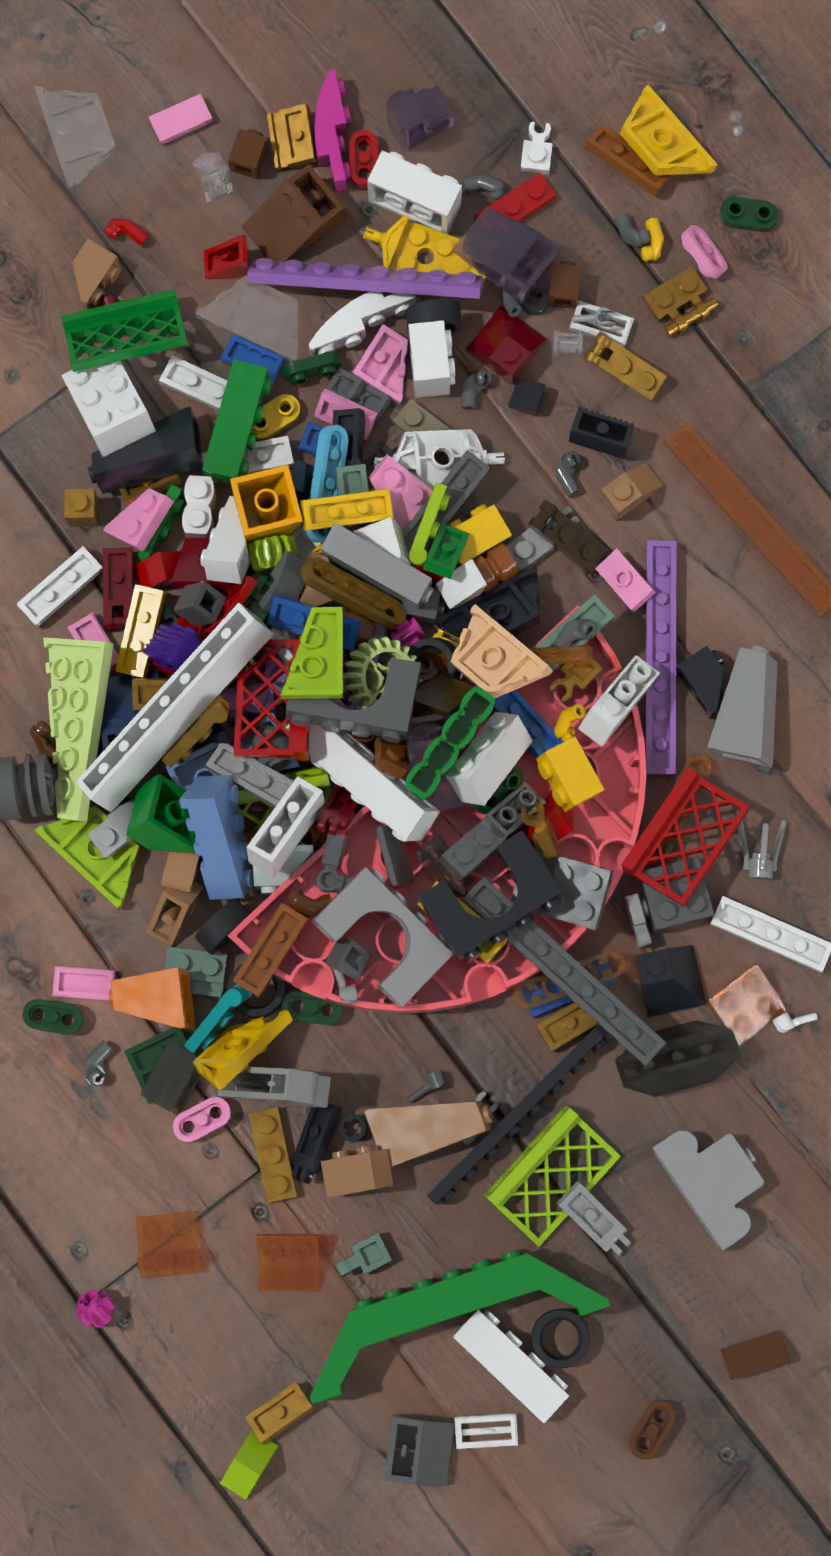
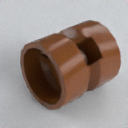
(497, 566)

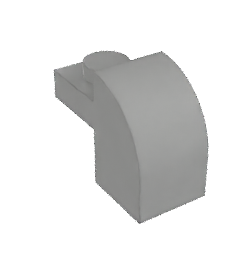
(111, 833)

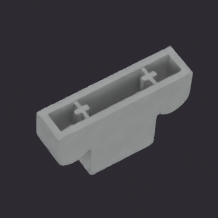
(279, 1086)
(712, 1182)

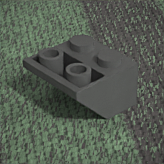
(419, 1451)

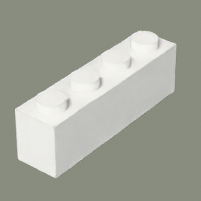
(510, 1365)

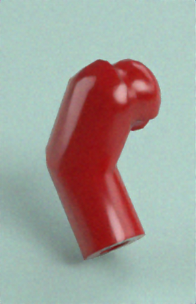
(125, 226)

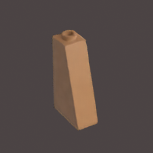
(422, 1129)

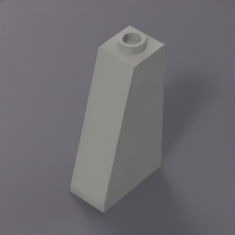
(376, 566)
(747, 710)

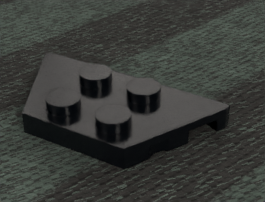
(511, 604)

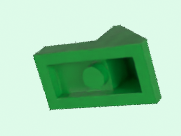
(446, 551)

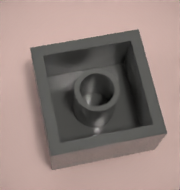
(666, 913)

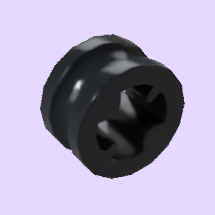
(538, 291)
(355, 1137)

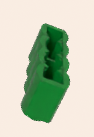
(455, 736)

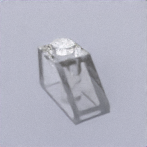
(212, 175)

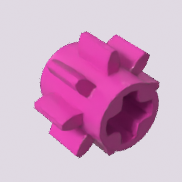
(407, 632)
(95, 1308)

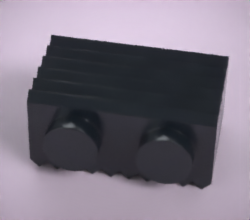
(601, 432)

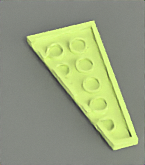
(76, 710)

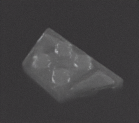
(77, 132)
(256, 315)

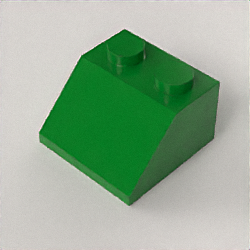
(158, 817)

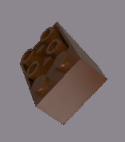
(295, 216)

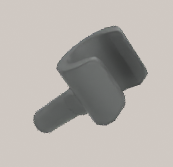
(436, 1080)

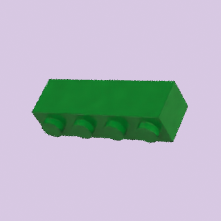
(237, 421)

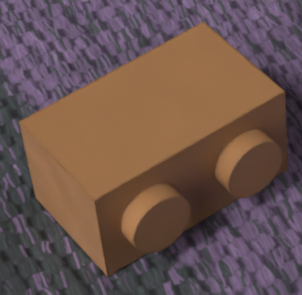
(356, 1172)

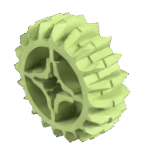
(363, 669)

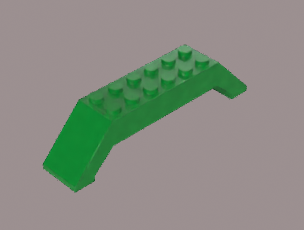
(444, 1300)

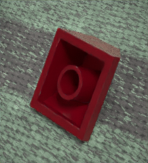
(506, 345)

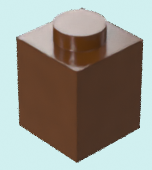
(248, 153)
(565, 284)

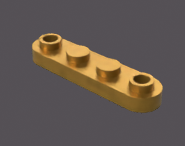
(353, 593)

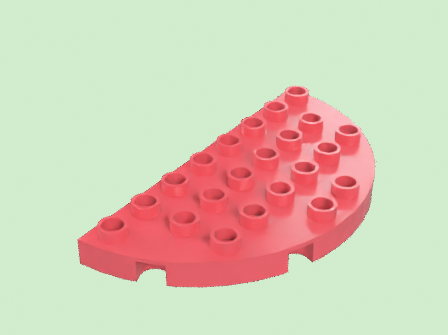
(601, 836)

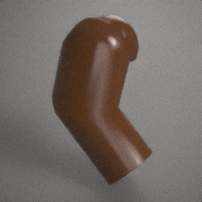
(42, 743)
(306, 905)

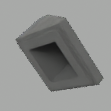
(348, 957)

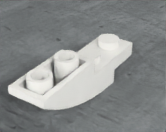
(348, 323)

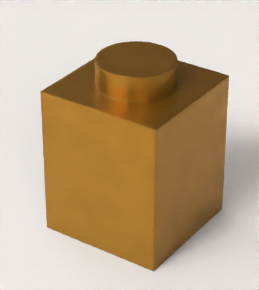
(81, 507)

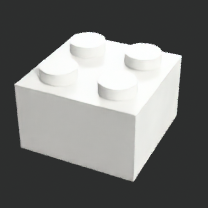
(429, 354)

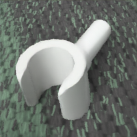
(784, 1022)

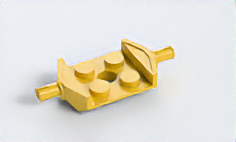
(409, 239)

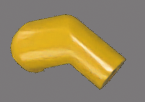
(656, 241)
(562, 728)

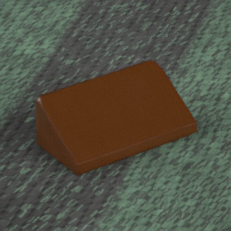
(754, 1355)

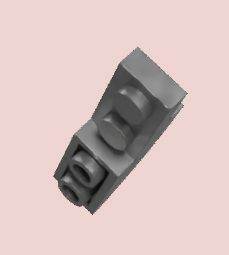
(494, 829)

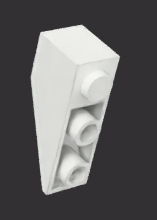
(227, 552)
(618, 700)

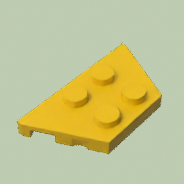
(663, 139)
(237, 1048)

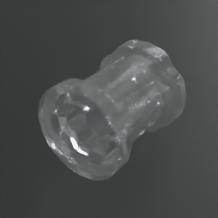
(568, 343)

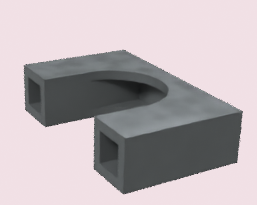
(386, 718)

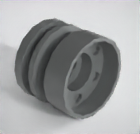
(26, 786)

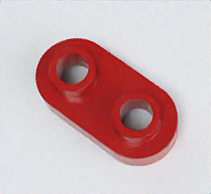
(362, 160)

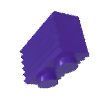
(172, 646)

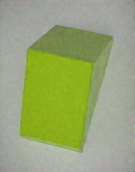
(248, 1465)

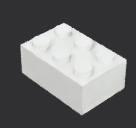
(414, 192)
(109, 406)

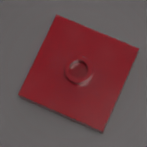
(189, 567)

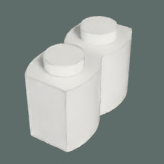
(201, 501)

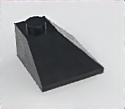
(669, 980)

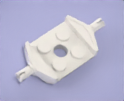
(418, 450)

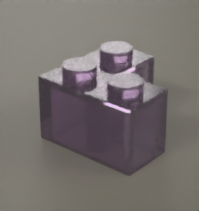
(418, 116)

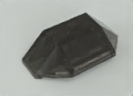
(691, 1057)

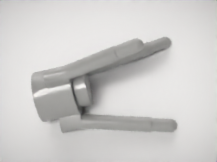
(760, 865)

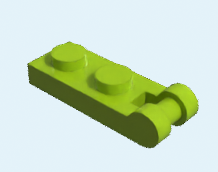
(428, 526)

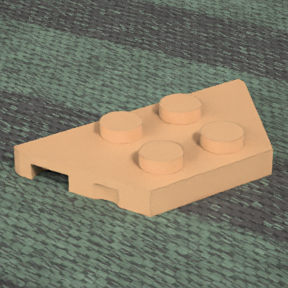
(495, 657)

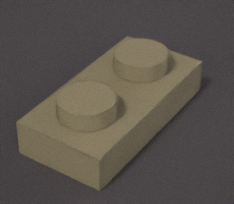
(416, 418)

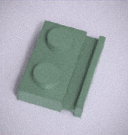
(205, 970)

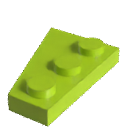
(319, 658)

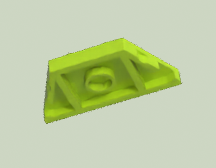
(107, 875)

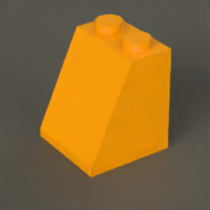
(266, 503)

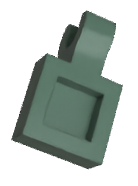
(367, 1254)

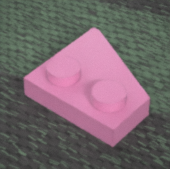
(384, 363)
(406, 490)
(140, 519)

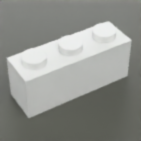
(489, 758)
(285, 827)

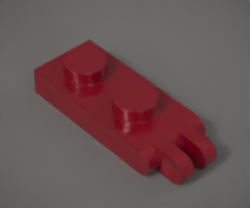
(337, 811)

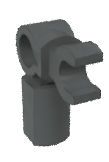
(328, 879)

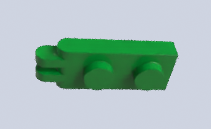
(165, 529)

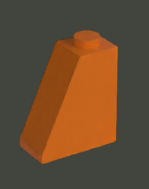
(156, 996)

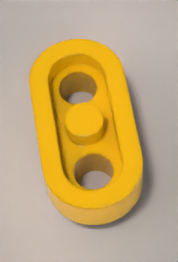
(276, 419)

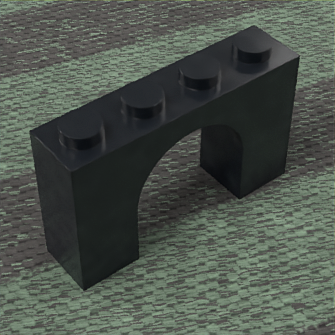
(468, 934)

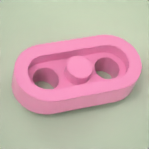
(704, 252)
(202, 1119)

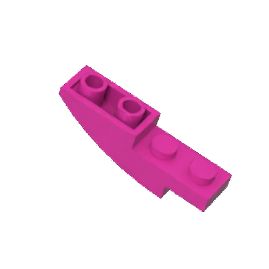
(329, 128)

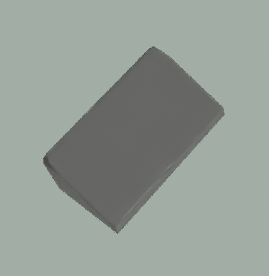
(394, 858)

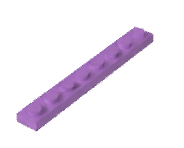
(365, 279)
(661, 655)

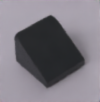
(527, 396)

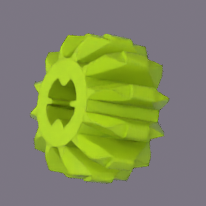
(267, 552)

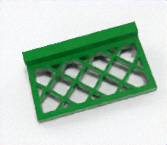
(115, 320)

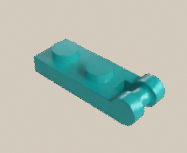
(219, 1016)

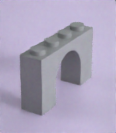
(423, 951)

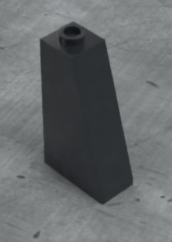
(164, 453)

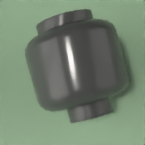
(280, 741)

